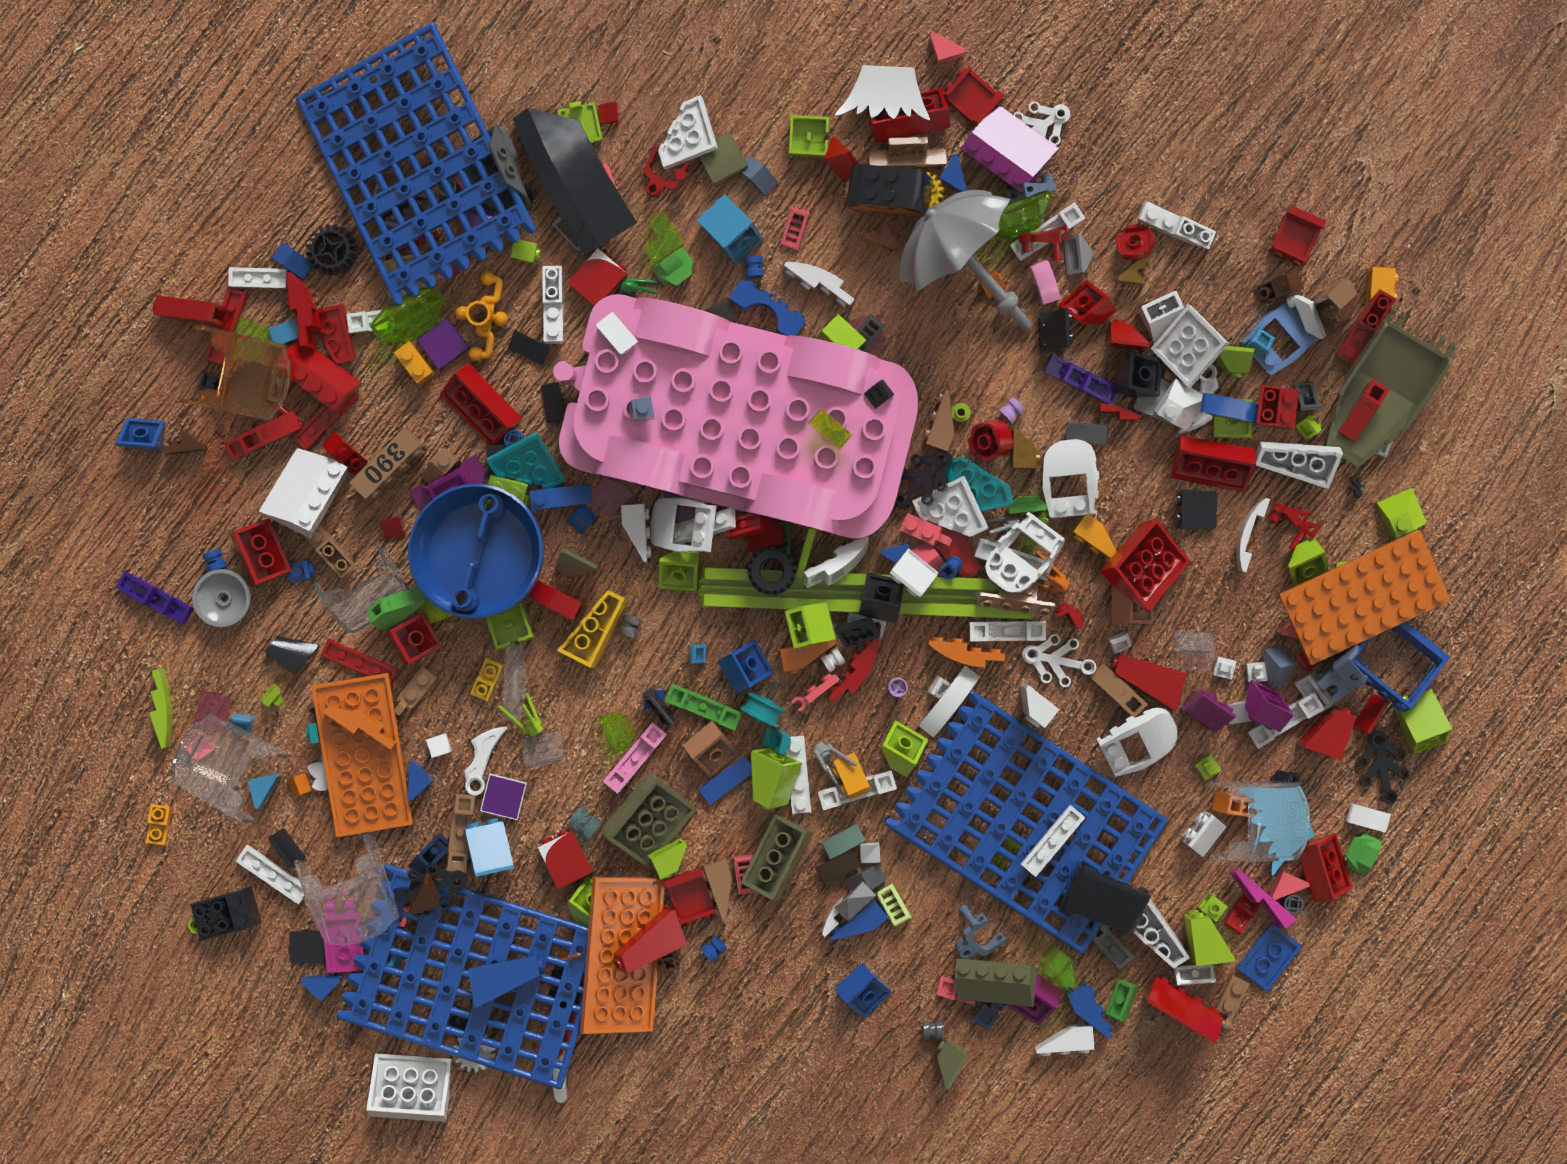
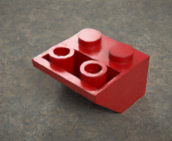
(1277, 407)

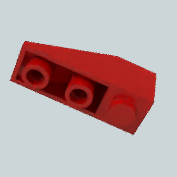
(1363, 410)

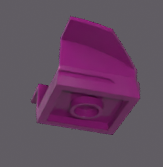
(469, 473)

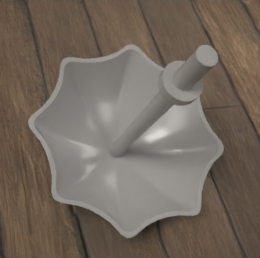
(948, 239)

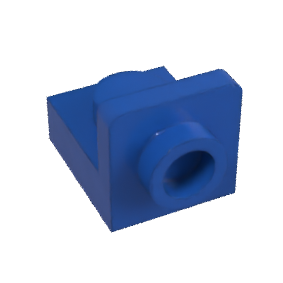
(301, 571)

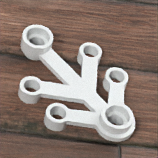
(1040, 126)
(1055, 659)

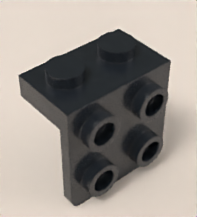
(1196, 509)

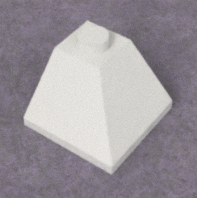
(1179, 404)

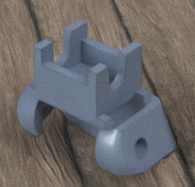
(1340, 672)

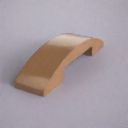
(457, 846)

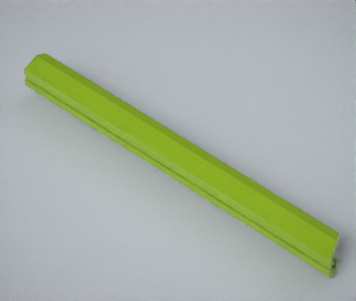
(943, 597)

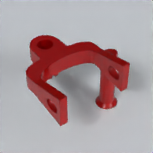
(660, 183)
(1050, 236)
(1291, 515)

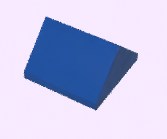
(142, 434)

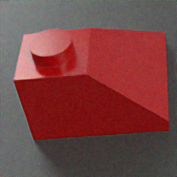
(1088, 304)
(1125, 336)

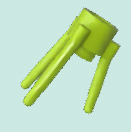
(532, 725)

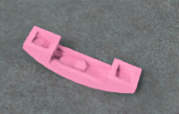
(634, 758)

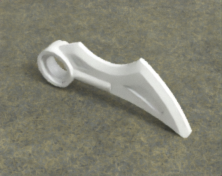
(1207, 386)
(483, 747)

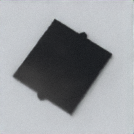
(306, 947)

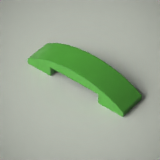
(703, 706)

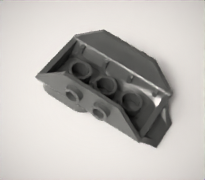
(505, 158)

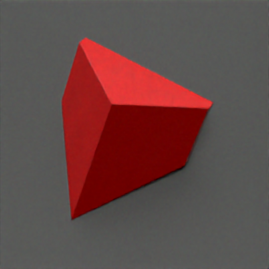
(840, 159)

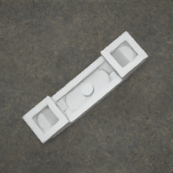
(1069, 216)
(1242, 557)
(1008, 631)
(949, 701)
(1302, 709)
(878, 783)

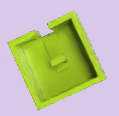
(808, 136)
(510, 627)

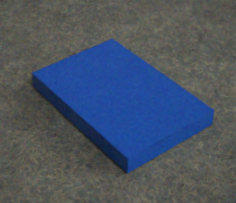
(1268, 957)

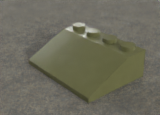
(648, 818)

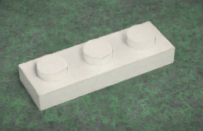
(257, 278)

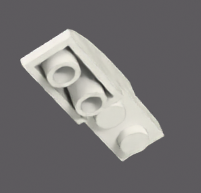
(1176, 226)
(813, 276)
(553, 305)
(834, 569)

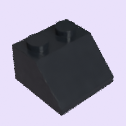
(1138, 375)
(881, 598)

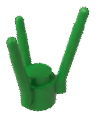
(630, 286)

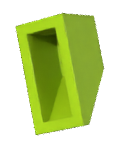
(668, 859)

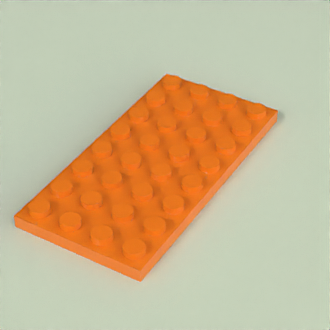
(1364, 597)
(362, 778)
(610, 997)

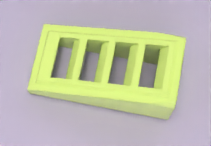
(901, 920)

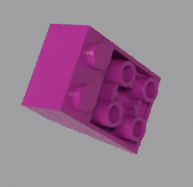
(1207, 711)

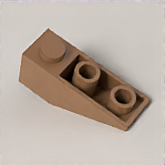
(942, 428)
(1118, 691)
(720, 879)

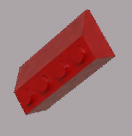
(903, 126)
(321, 377)
(480, 405)
(1213, 463)

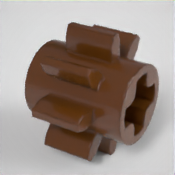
(669, 968)

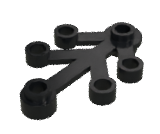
(925, 477)
(1381, 764)
(447, 882)

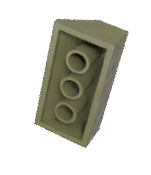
(776, 857)
(995, 982)

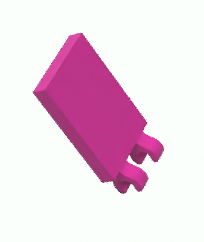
(340, 957)

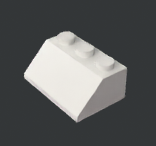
(1036, 707)

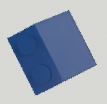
(745, 667)
(862, 990)

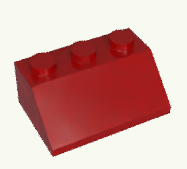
(260, 552)
(1325, 868)

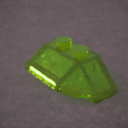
(1024, 215)
(410, 318)

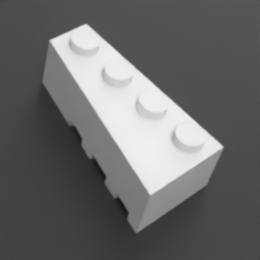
(1300, 461)
(1160, 937)

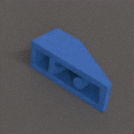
(560, 497)

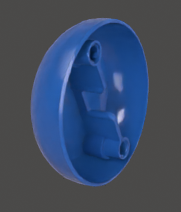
(476, 551)

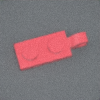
(924, 530)
(813, 692)

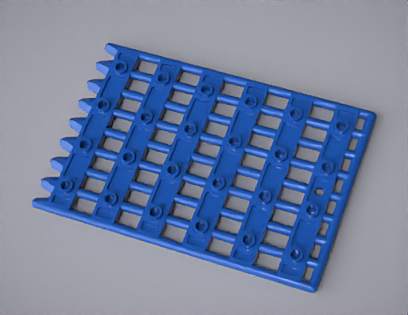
(373, 165)
(1010, 811)
(453, 970)

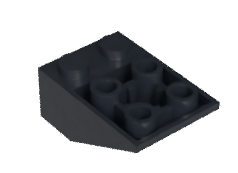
(1054, 331)
(226, 913)

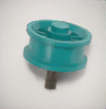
(763, 708)

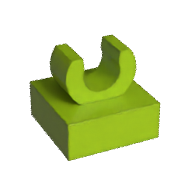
(1308, 427)
(272, 695)
(1207, 767)

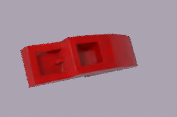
(303, 304)
(1365, 325)
(263, 435)
(862, 664)

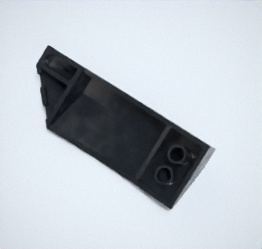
(574, 178)

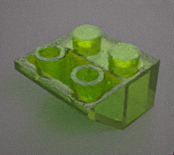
(1059, 964)

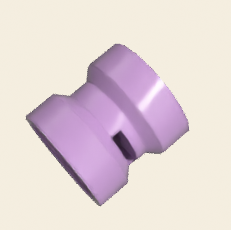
(1011, 410)
(897, 687)

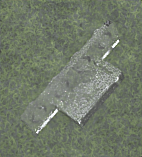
(513, 681)

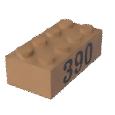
(388, 465)

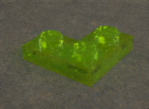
(667, 240)

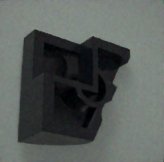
(291, 653)

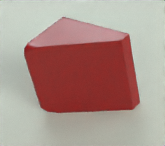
(608, 113)
(392, 527)

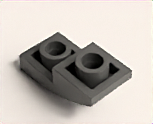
(1091, 432)

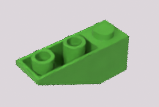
(394, 608)

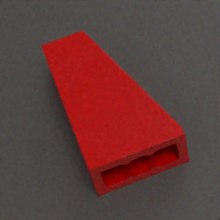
(190, 311)
(556, 600)
(1155, 680)
(651, 942)

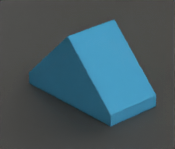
(262, 788)

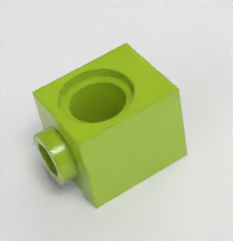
(526, 252)
(1212, 906)

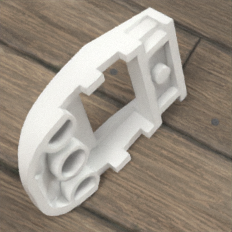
(1068, 459)
(663, 524)
(1009, 569)
(1156, 731)

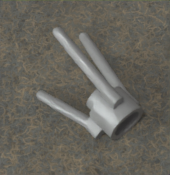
(1009, 522)
(823, 754)

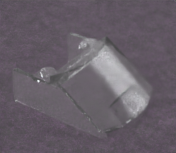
(214, 759)
(1275, 821)
(353, 908)

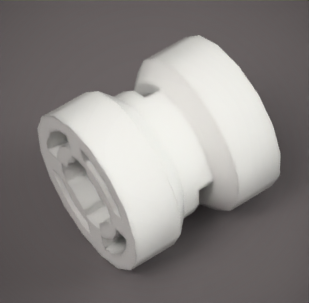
(833, 659)

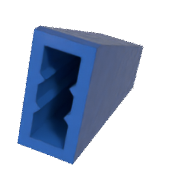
(501, 977)

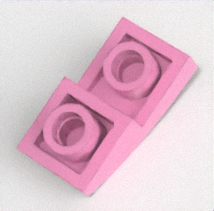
(1045, 281)

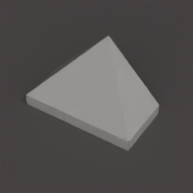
(1077, 254)
(855, 901)

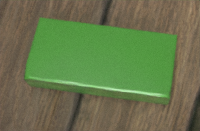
(1122, 1000)

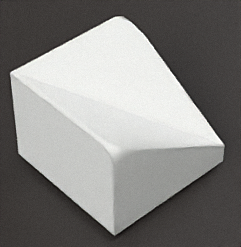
(439, 745)
(870, 852)

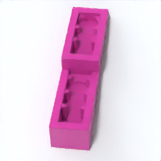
(1254, 893)

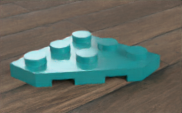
(527, 463)
(987, 489)

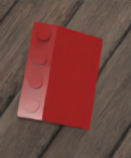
(1146, 564)
(1184, 1008)

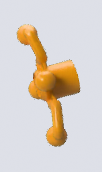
(483, 328)

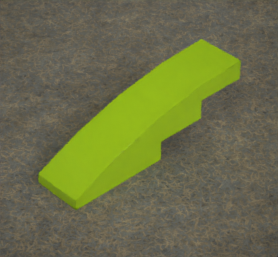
(162, 715)

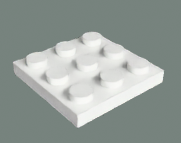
(1189, 346)

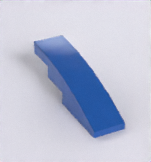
(1229, 408)

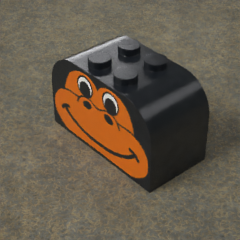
(889, 190)

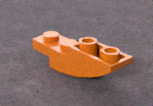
(958, 652)
(353, 720)

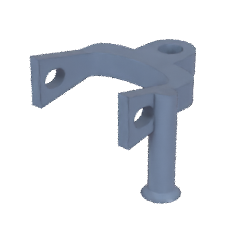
(1036, 188)
(969, 947)

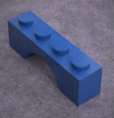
(747, 296)

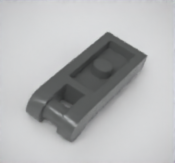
(1112, 947)

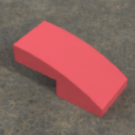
(948, 989)

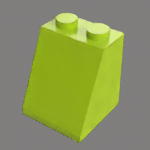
(1424, 723)
(773, 777)
(1205, 941)

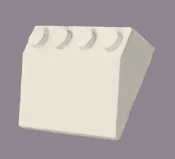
(304, 491)
(409, 1087)

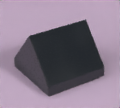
(458, 1022)

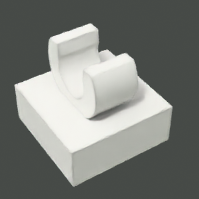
(1224, 667)
(1256, 672)

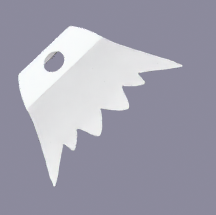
(885, 88)

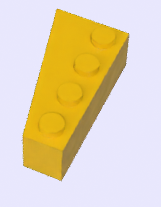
(595, 630)

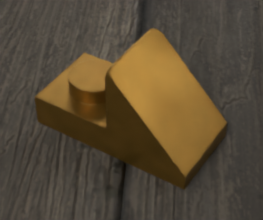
(1131, 275)

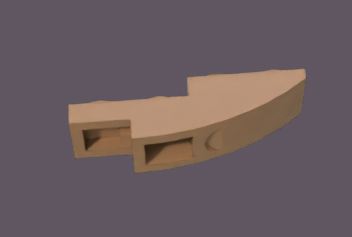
(331, 551)

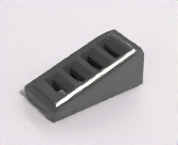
(877, 323)

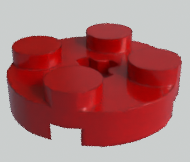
(1135, 251)

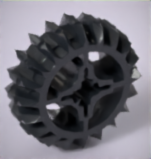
(323, 253)

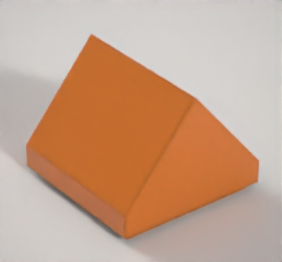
(299, 784)

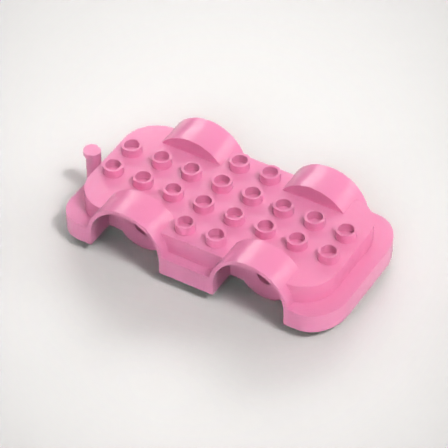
(737, 417)

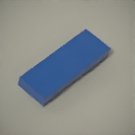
(726, 780)

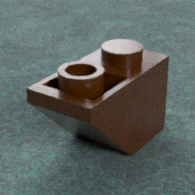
(1279, 287)

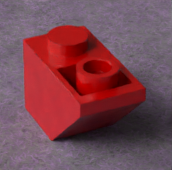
(344, 453)

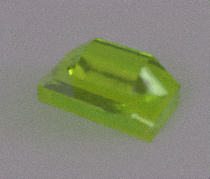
(617, 731)

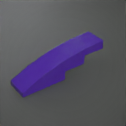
(1081, 379)
(154, 597)

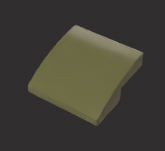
(723, 161)

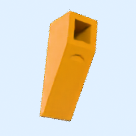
(1094, 534)

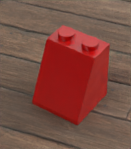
(1329, 733)

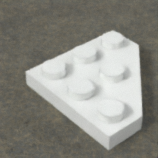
(688, 135)
(953, 509)

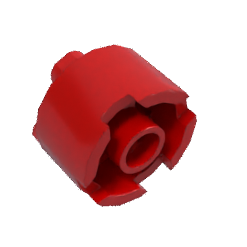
(990, 440)

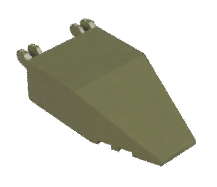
(1402, 365)

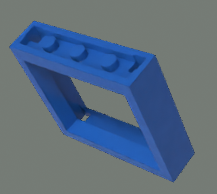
(1426, 647)

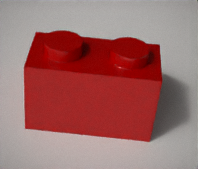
(413, 639)

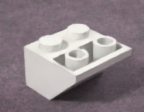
(1160, 314)
(913, 573)
(1203, 833)

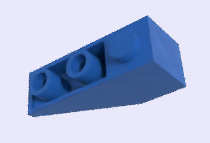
(864, 921)
(1084, 1005)

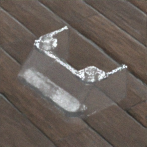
(351, 607)

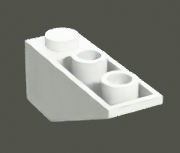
(634, 523)
(1071, 1038)

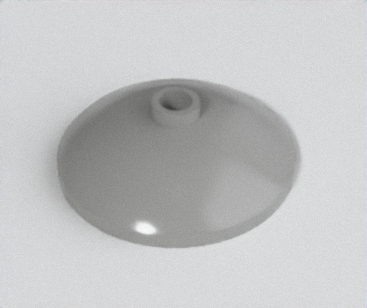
(209, 602)

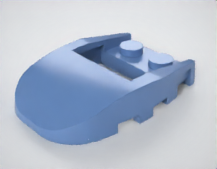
(1291, 322)

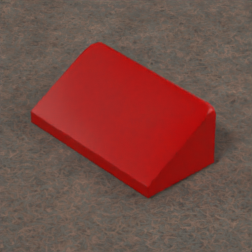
(1371, 713)

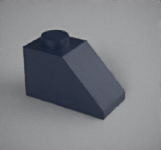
(431, 853)

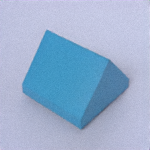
(697, 653)
(243, 721)

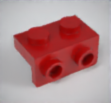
(1073, 615)

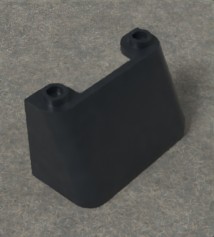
(1105, 899)

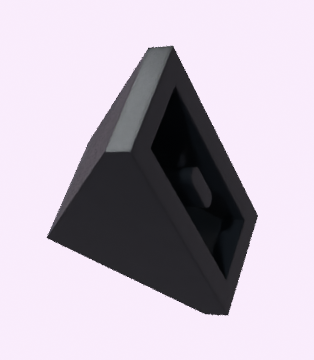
(209, 381)

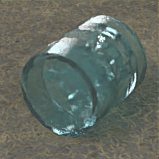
(584, 822)

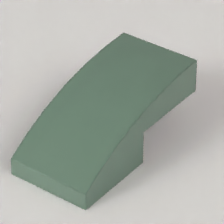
(843, 841)

